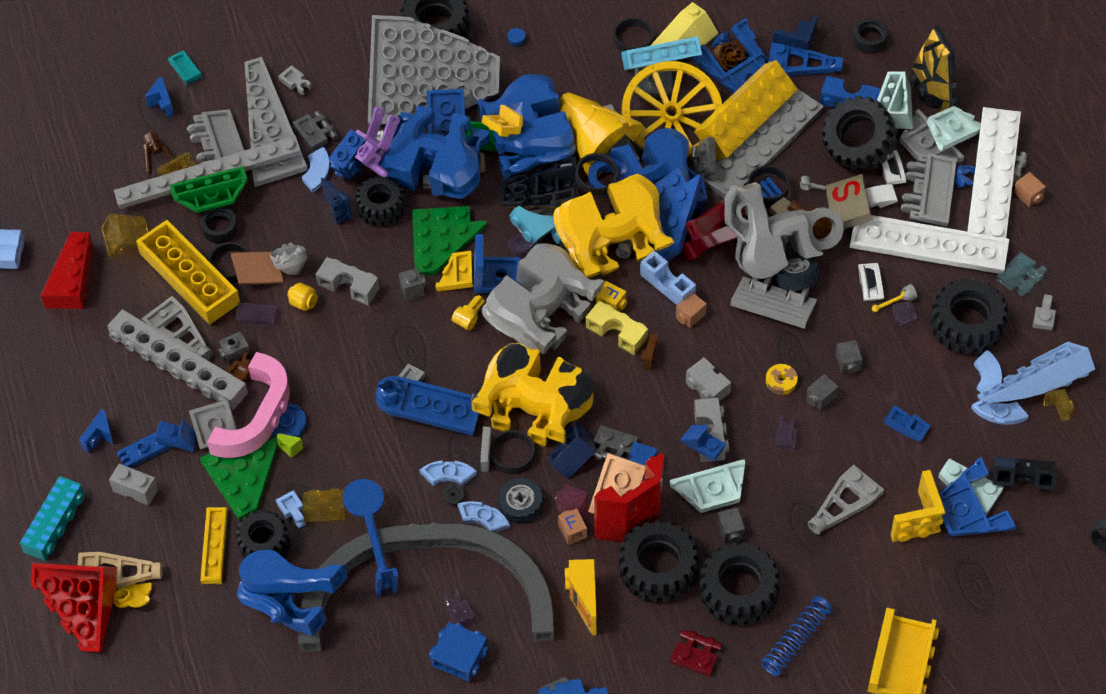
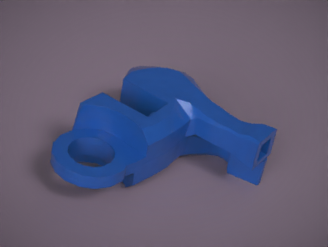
(662, 154)

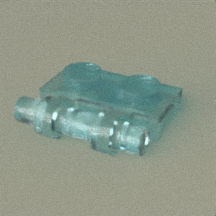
(1017, 271)

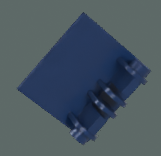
(337, 200)

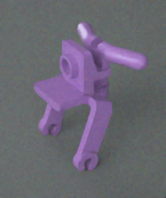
(366, 152)

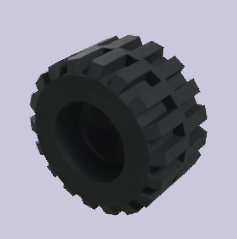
(379, 189)
(259, 524)

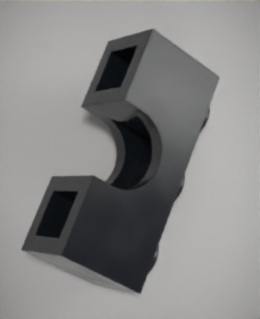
(1037, 472)

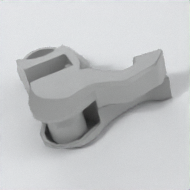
(759, 237)

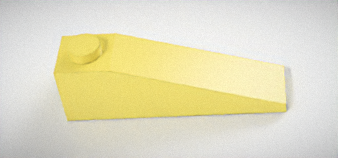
(687, 24)

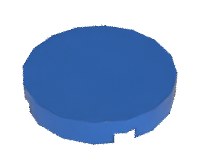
(291, 422)

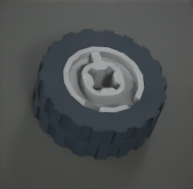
(799, 273)
(521, 500)

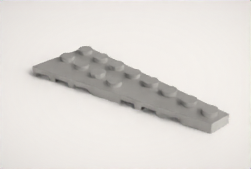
(268, 123)

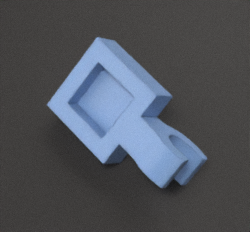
(291, 506)

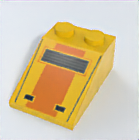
(581, 583)

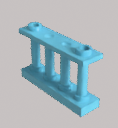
(661, 53)

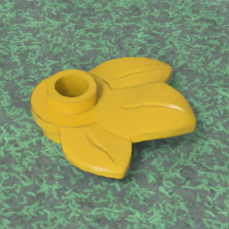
(132, 595)

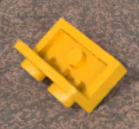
(505, 123)

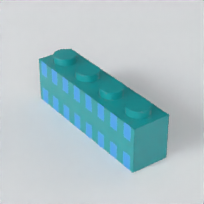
(52, 518)

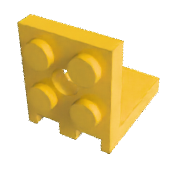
(924, 521)

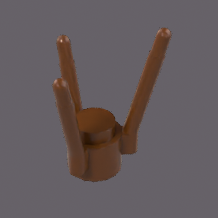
(153, 144)

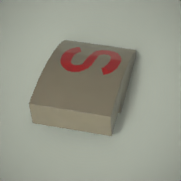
(850, 201)

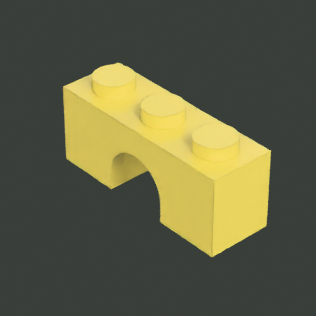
(605, 317)

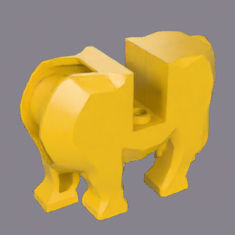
(635, 219)

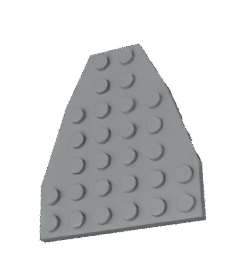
(417, 58)

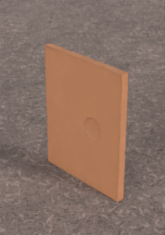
(255, 268)

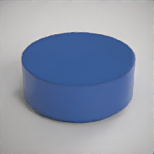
(516, 37)

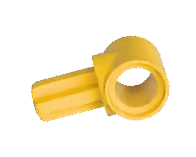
(467, 315)

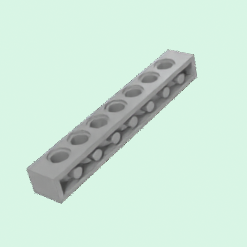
(125, 323)

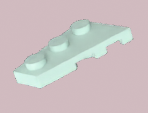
(984, 489)

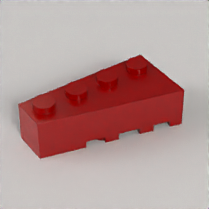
(70, 275)

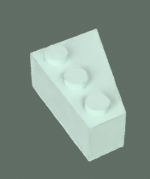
(896, 98)

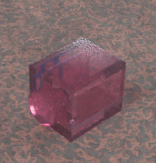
(571, 498)

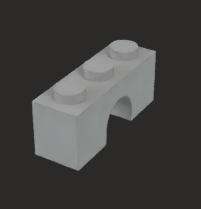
(334, 273)
(710, 413)

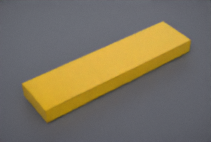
(214, 545)

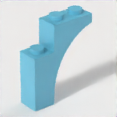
(534, 225)

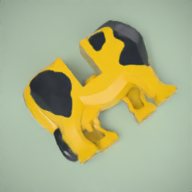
(514, 383)

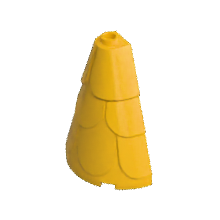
(595, 126)

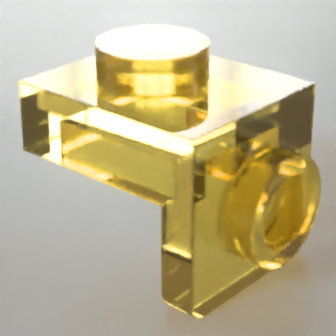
(1062, 402)

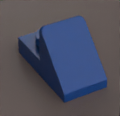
(158, 96)
(97, 429)
(176, 436)
(702, 442)

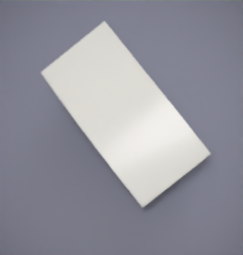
(881, 195)

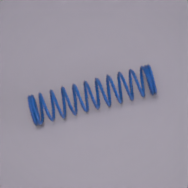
(821, 610)

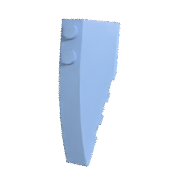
(1044, 374)

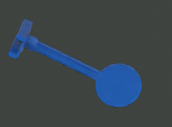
(365, 499)

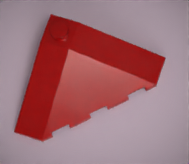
(80, 597)

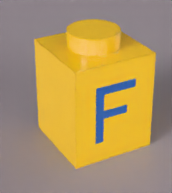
(613, 296)

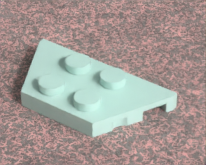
(952, 127)
(712, 487)

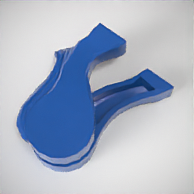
(271, 587)

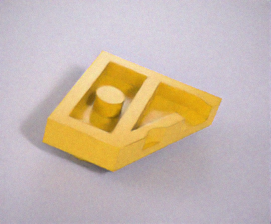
(458, 272)

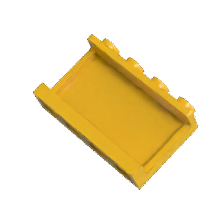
(902, 655)

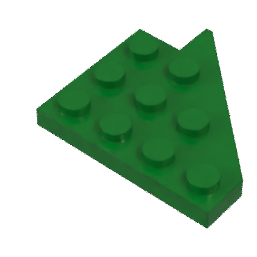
(441, 233)
(243, 477)

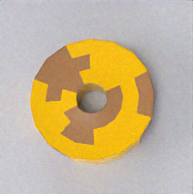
(781, 371)

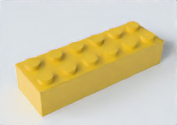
(747, 109)
(188, 272)

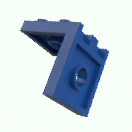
(487, 267)

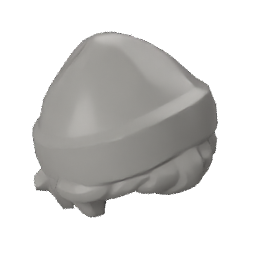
(289, 258)

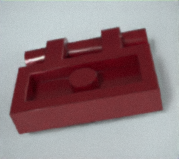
(693, 658)

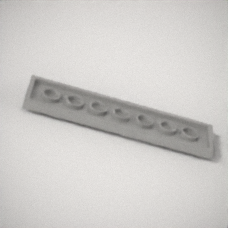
(765, 142)

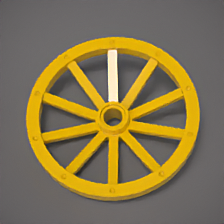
(681, 68)

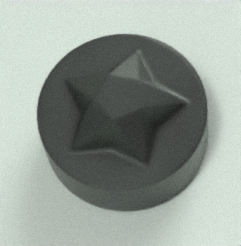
(452, 494)

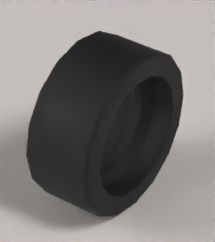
(870, 24)
(219, 236)

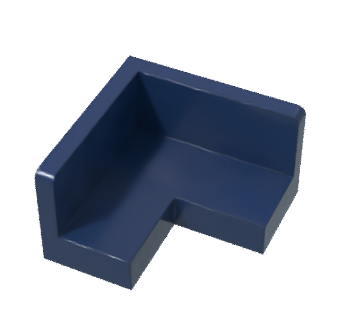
(801, 38)
(575, 451)

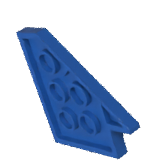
(676, 207)

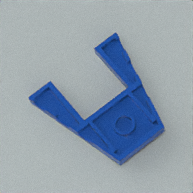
(741, 73)

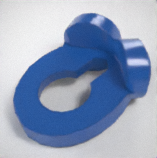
(959, 179)

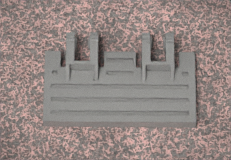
(216, 133)
(934, 187)
(774, 303)

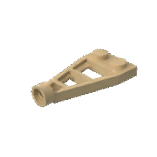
(143, 566)

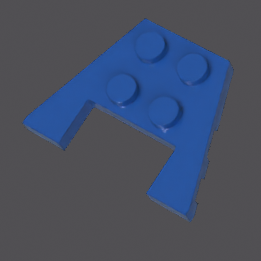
(963, 510)

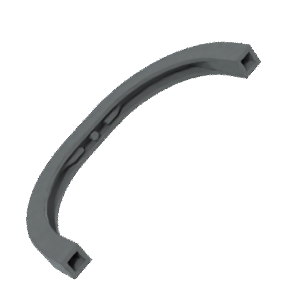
(442, 536)

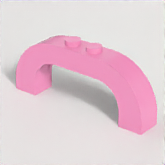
(250, 438)

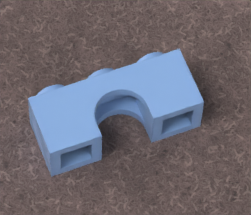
(656, 271)

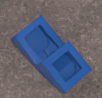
(905, 424)

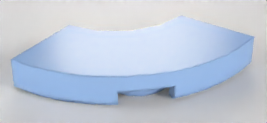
(318, 169)
(989, 371)
(1000, 412)
(448, 471)
(484, 515)

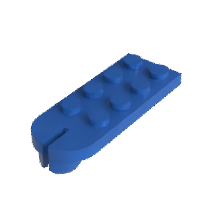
(426, 404)

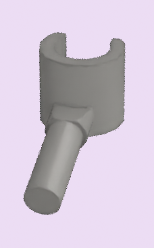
(806, 184)

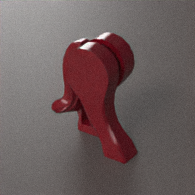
(708, 231)

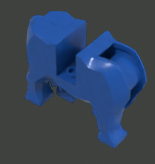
(545, 131)
(450, 157)

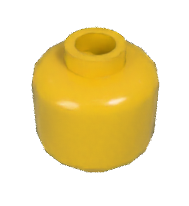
(302, 296)

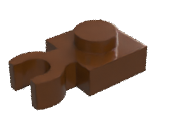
(648, 355)
(240, 369)

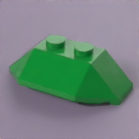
(210, 190)

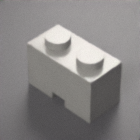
(706, 381)
(133, 484)

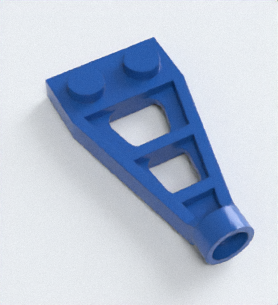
(782, 52)

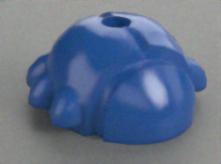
(722, 38)

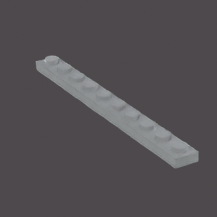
(248, 159)

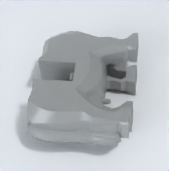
(552, 285)

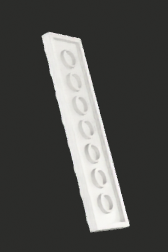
(994, 172)
(931, 244)

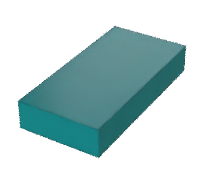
(185, 67)

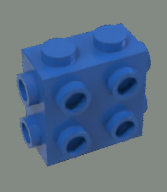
(343, 157)
(459, 651)

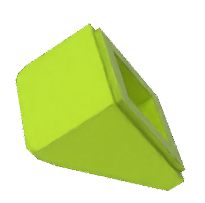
(289, 444)

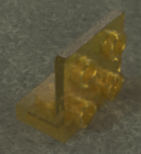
(122, 231)

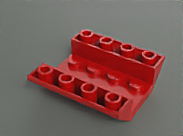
(619, 515)

